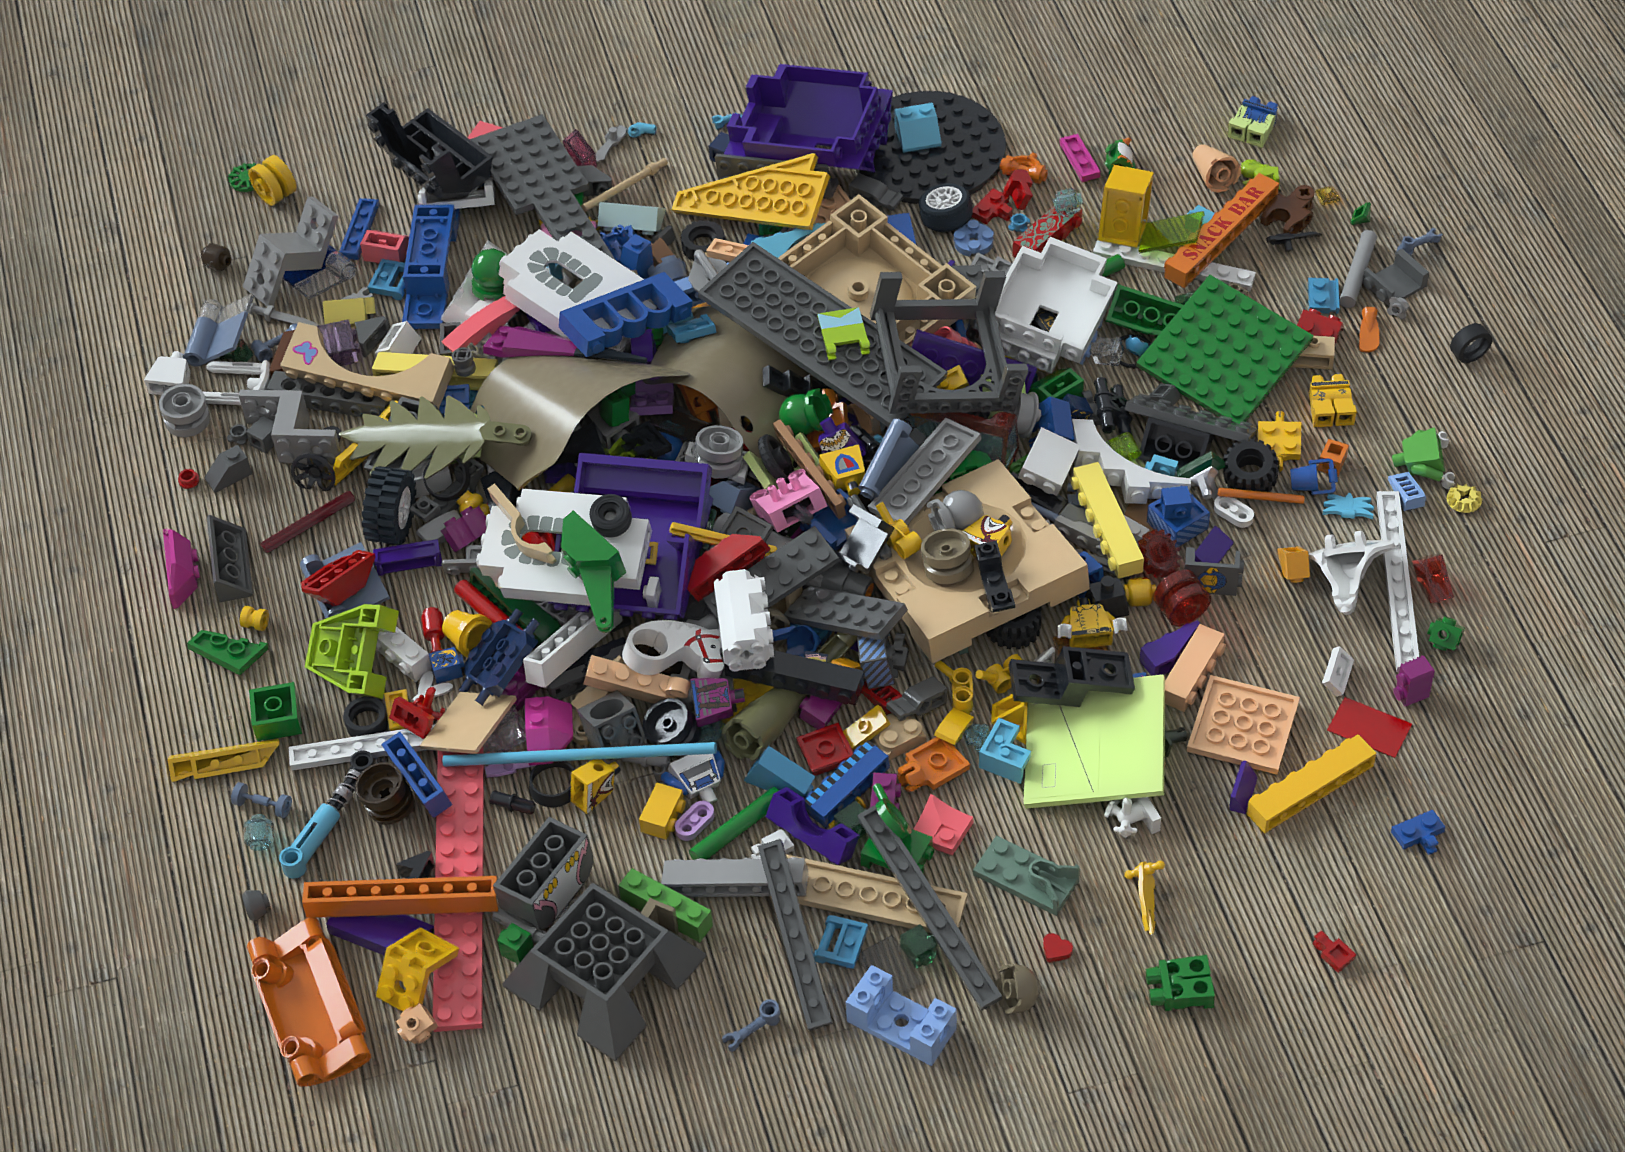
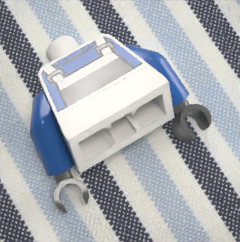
(694, 775)

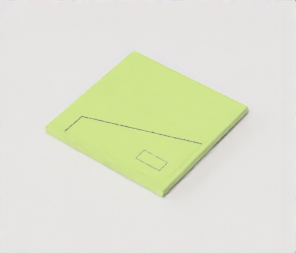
(1097, 750)

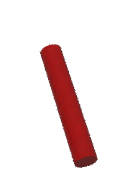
(479, 602)

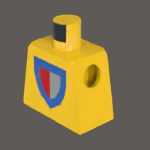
(844, 468)

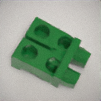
(1182, 983)

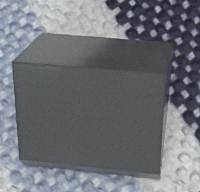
(666, 234)

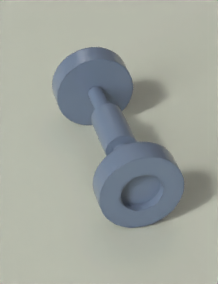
(240, 794)

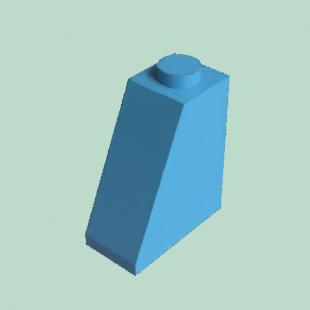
(778, 771)

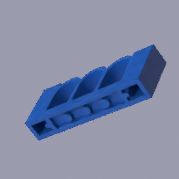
(591, 339)

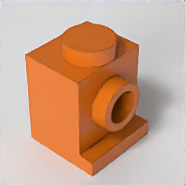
(1337, 452)

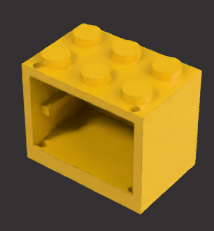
(1125, 206)

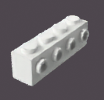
(404, 653)

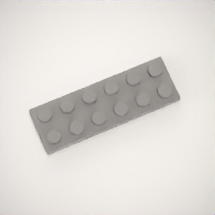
(926, 470)

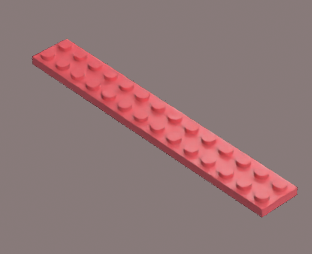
(460, 854)

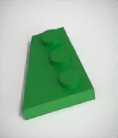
(227, 652)

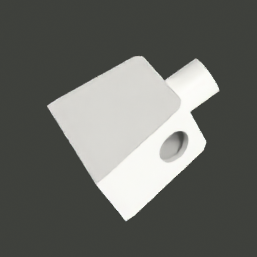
(167, 373)

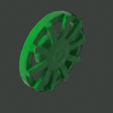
(242, 177)

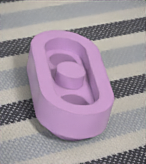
(692, 821)

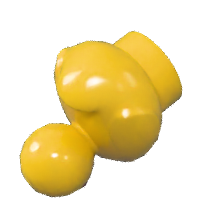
(474, 500)

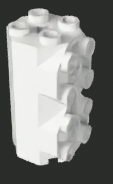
(743, 620)

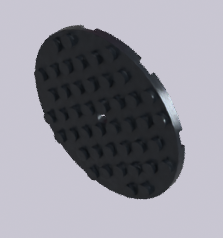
(967, 155)

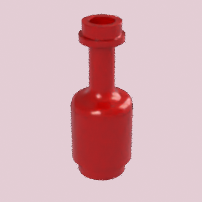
(432, 624)

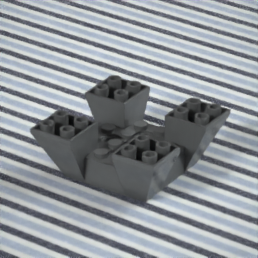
(601, 955)

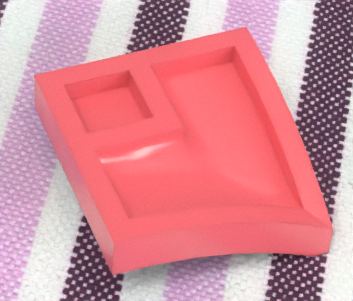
(944, 825)

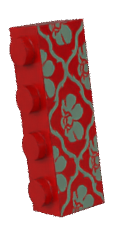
(1047, 226)

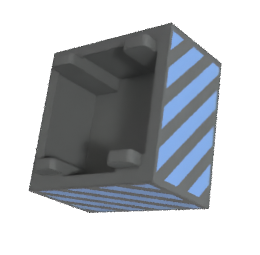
(877, 661)

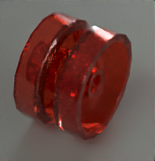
(1182, 597)

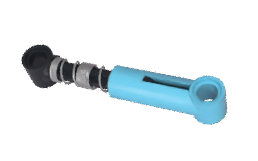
(323, 820)

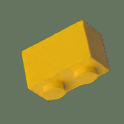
(662, 811)

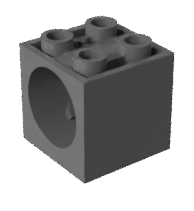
(612, 723)

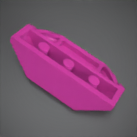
(180, 567)
(547, 724)

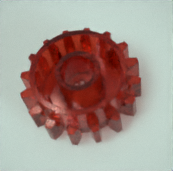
(1159, 553)

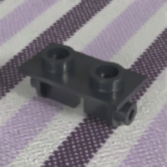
(870, 443)

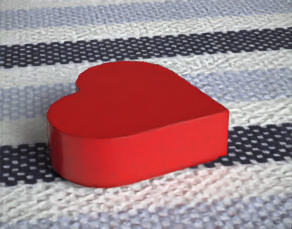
(1056, 948)

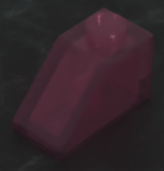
(579, 149)

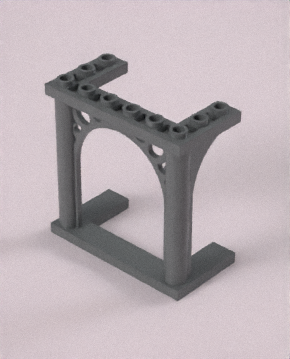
(904, 380)

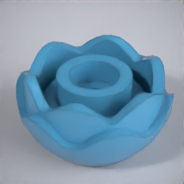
(1135, 346)

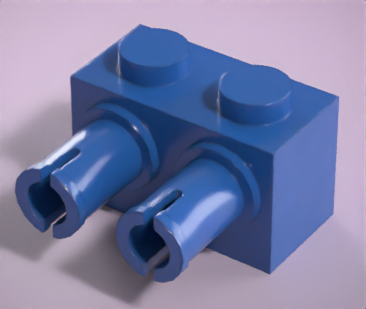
(1055, 418)

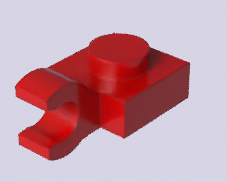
(1335, 953)

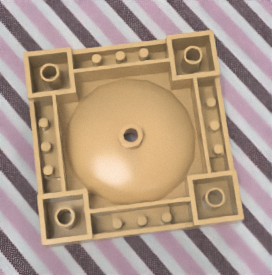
(860, 244)
(1036, 566)

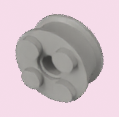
(1027, 413)

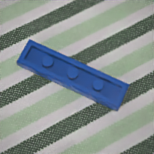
(360, 223)

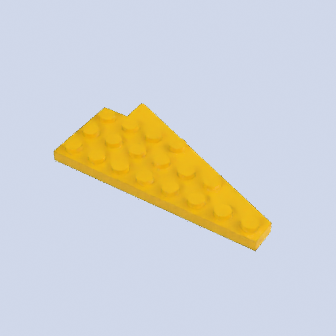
(772, 195)

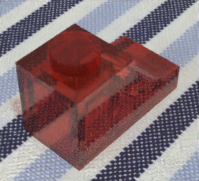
(1434, 577)

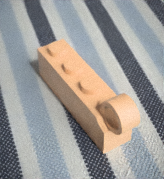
(618, 676)

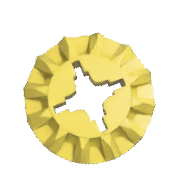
(1466, 505)

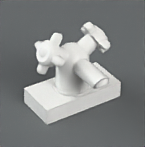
(1134, 811)

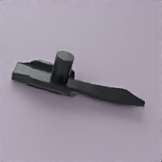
(1286, 238)

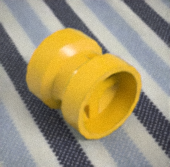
(255, 618)

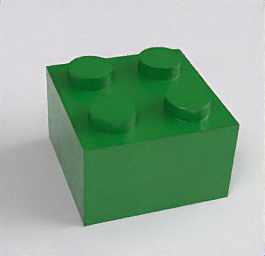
(275, 711)

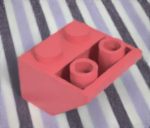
(384, 245)

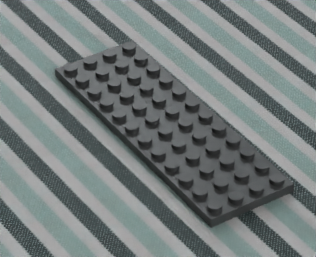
(782, 312)

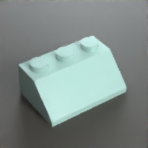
(640, 217)

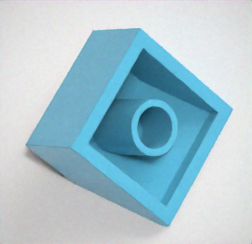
(917, 127)

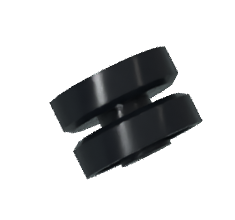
(671, 723)

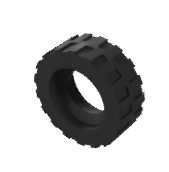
(697, 230)

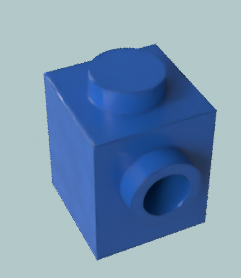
(1176, 502)

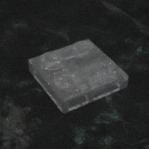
(507, 734)

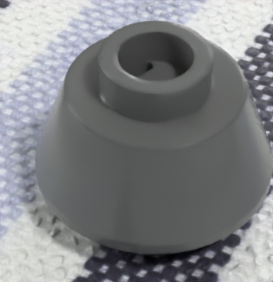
(255, 904)

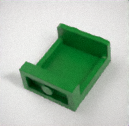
(917, 843)

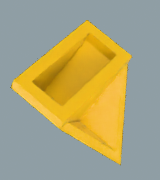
(1013, 712)

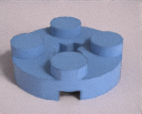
(976, 230)

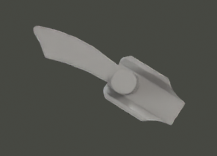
(612, 138)

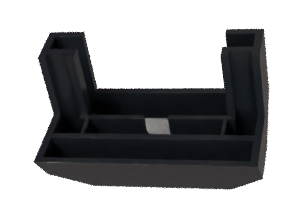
(457, 164)

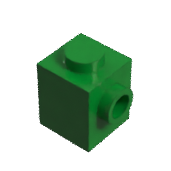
(515, 943)

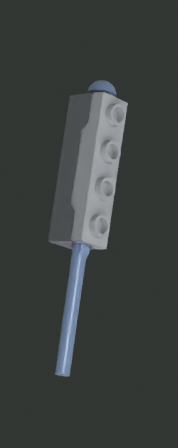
(1075, 527)

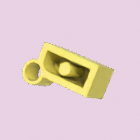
(350, 309)

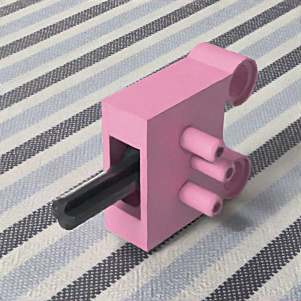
(790, 502)

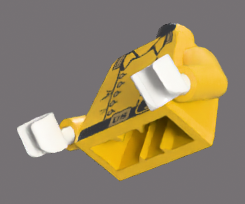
(1090, 625)

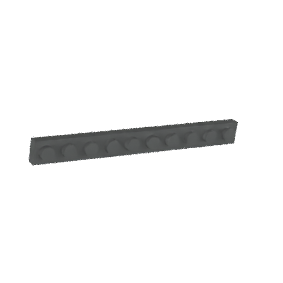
(931, 909)

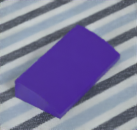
(375, 931)

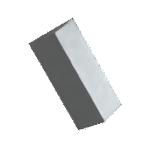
(229, 559)

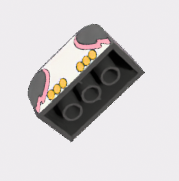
(545, 874)

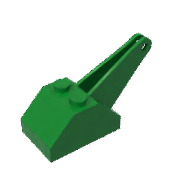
(595, 563)

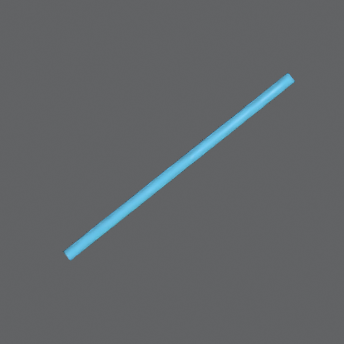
(580, 754)

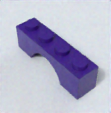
(789, 812)

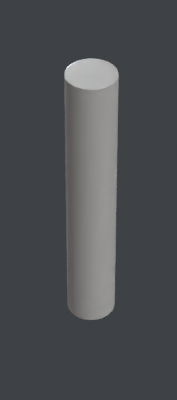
(1356, 271)

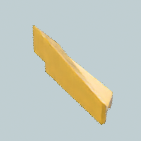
(343, 464)
(221, 760)

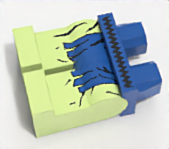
(1253, 120)

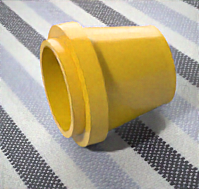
(465, 629)

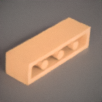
(1192, 667)

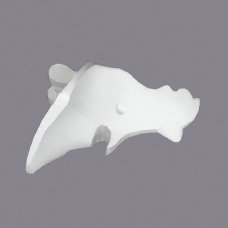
(1346, 566)

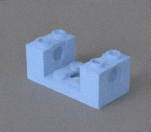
(876, 1008)

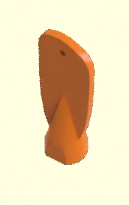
(1369, 330)

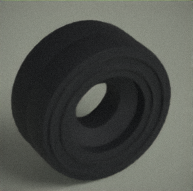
(606, 504)

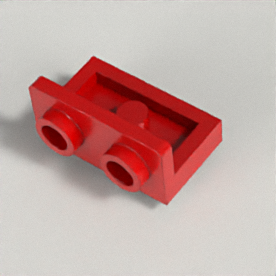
(1320, 325)

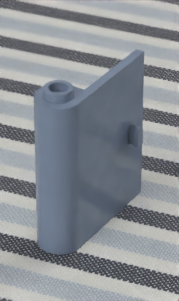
(889, 458)
(373, 593)

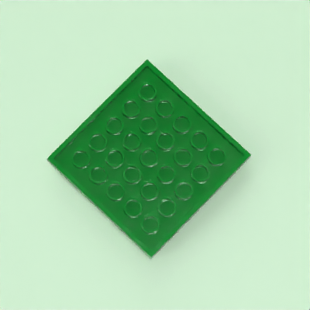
(1224, 350)

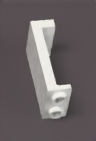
(477, 198)

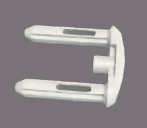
(261, 383)

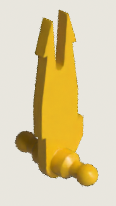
(1146, 883)

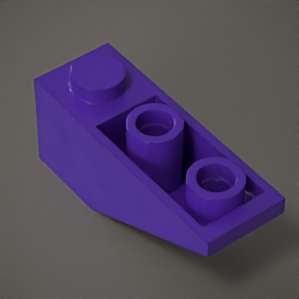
(1162, 654)

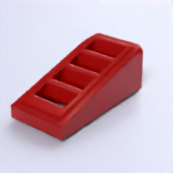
(874, 698)

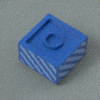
(1180, 528)

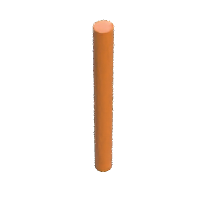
(1259, 495)

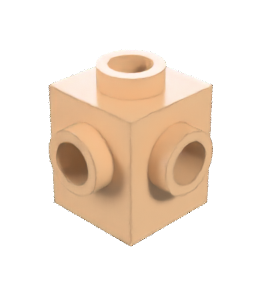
(421, 1018)

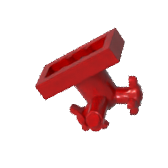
(416, 715)

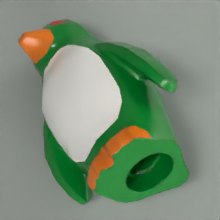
(1119, 154)

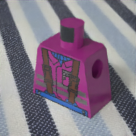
(714, 699)

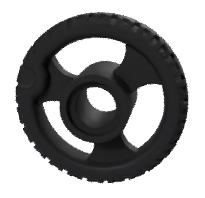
(775, 457)

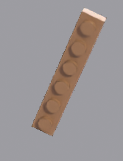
(806, 462)

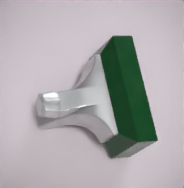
(1202, 473)

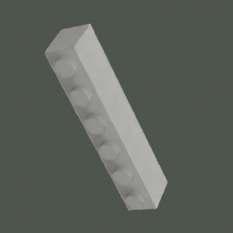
(727, 877)

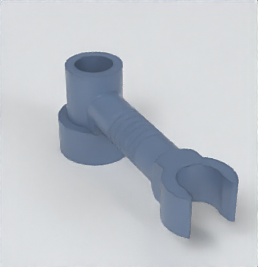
(1408, 243)
(263, 350)
(769, 1015)

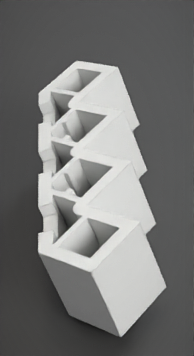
(464, 297)

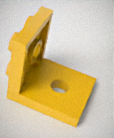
(412, 962)

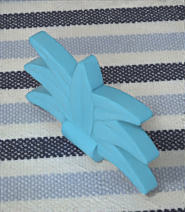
(1348, 506)

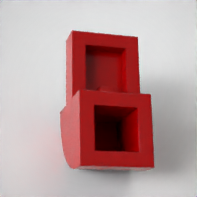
(1019, 188)

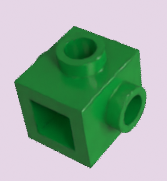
(1453, 631)

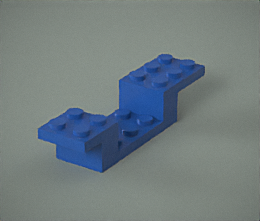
(426, 264)

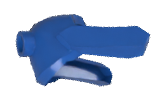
(798, 639)

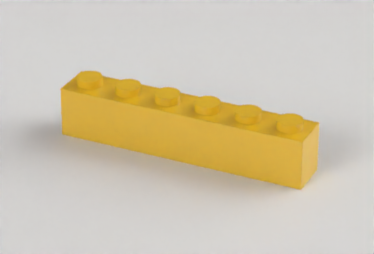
(1310, 783)

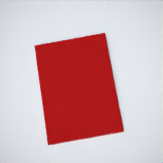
(1375, 727)

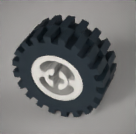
(388, 504)

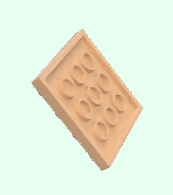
(1243, 724)

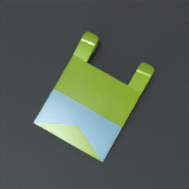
(843, 328)

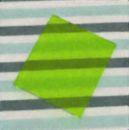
(1171, 232)

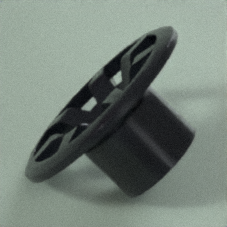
(315, 470)

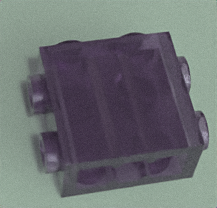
(340, 342)

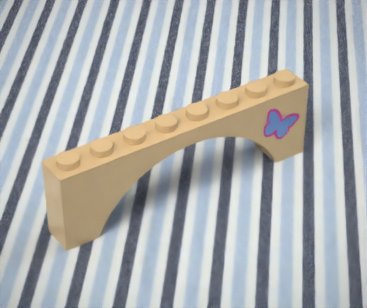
(309, 360)

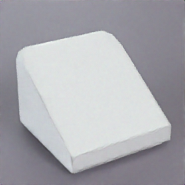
(1046, 656)

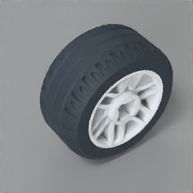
(945, 207)

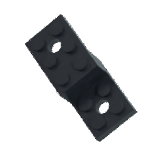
(1071, 676)

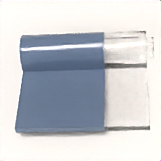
(217, 330)

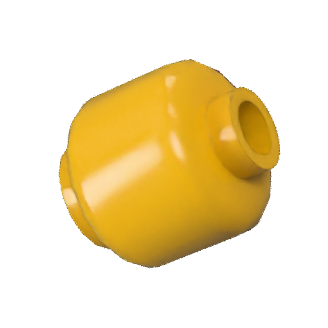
(1139, 591)

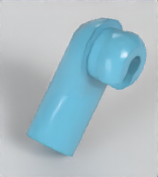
(640, 128)

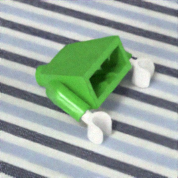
(1424, 456)

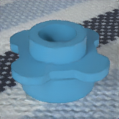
(1019, 223)

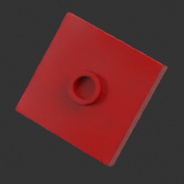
(824, 748)

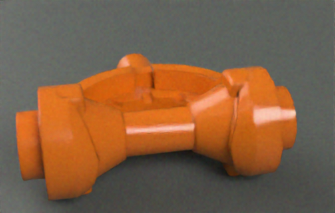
(1030, 163)

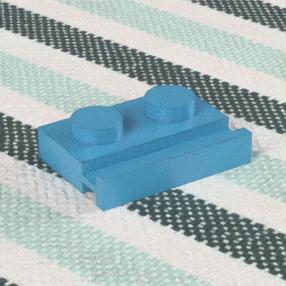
(1323, 295)

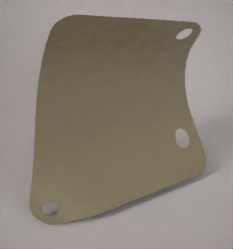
(730, 373)
(551, 399)

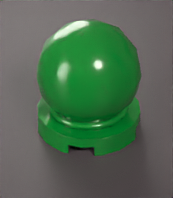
(485, 272)
(805, 412)

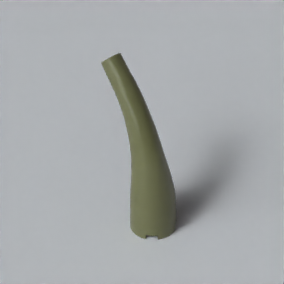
(768, 715)

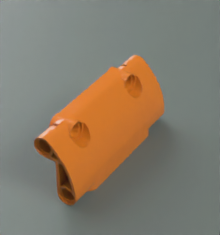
(309, 1003)

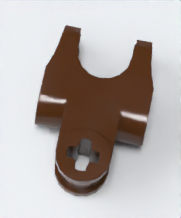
(1293, 210)

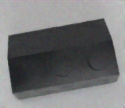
(1174, 442)

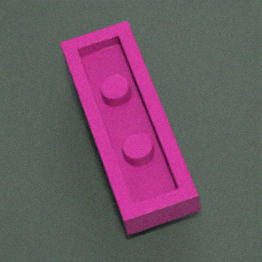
(1079, 157)

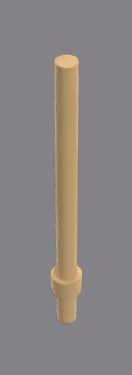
(650, 170)

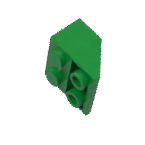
(1058, 385)

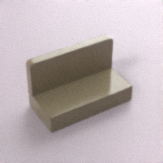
(661, 914)

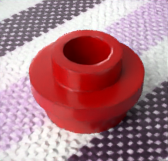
(188, 479)

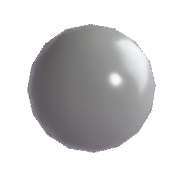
(956, 511)

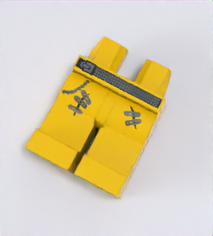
(1331, 400)

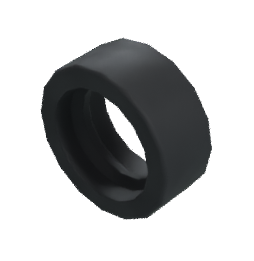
(1465, 336)
(361, 705)

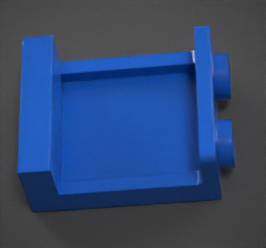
(830, 526)

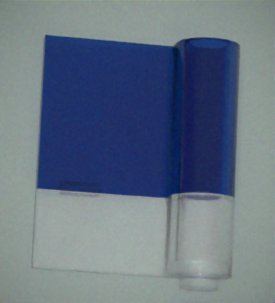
(313, 282)

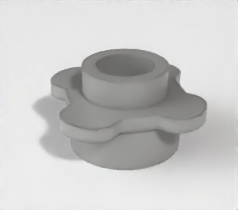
(1399, 302)

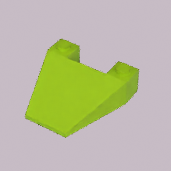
(345, 648)

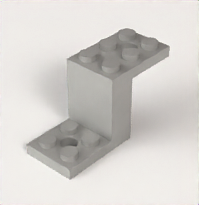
(290, 251)
(290, 425)

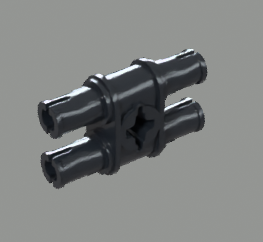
(1111, 407)

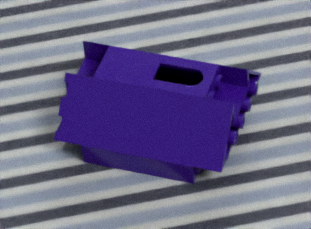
(808, 109)

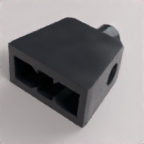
(1110, 595)

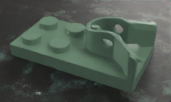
(1027, 875)

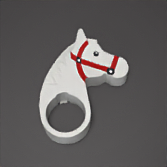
(677, 642)

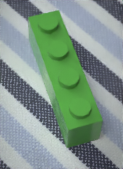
(692, 917)

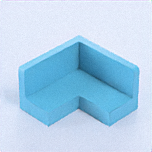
(1000, 755)

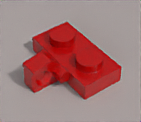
(992, 206)

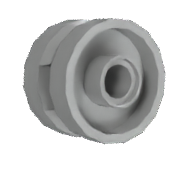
(184, 410)
(720, 449)

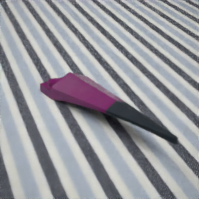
(529, 342)

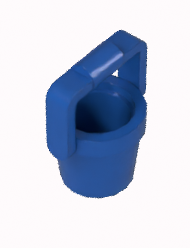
(1306, 477)

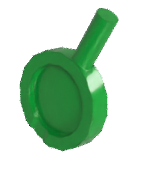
(890, 814)

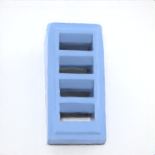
(1411, 502)

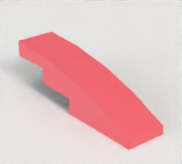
(480, 324)

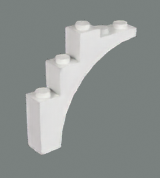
(1135, 481)

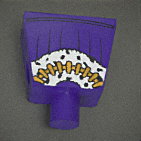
(838, 437)

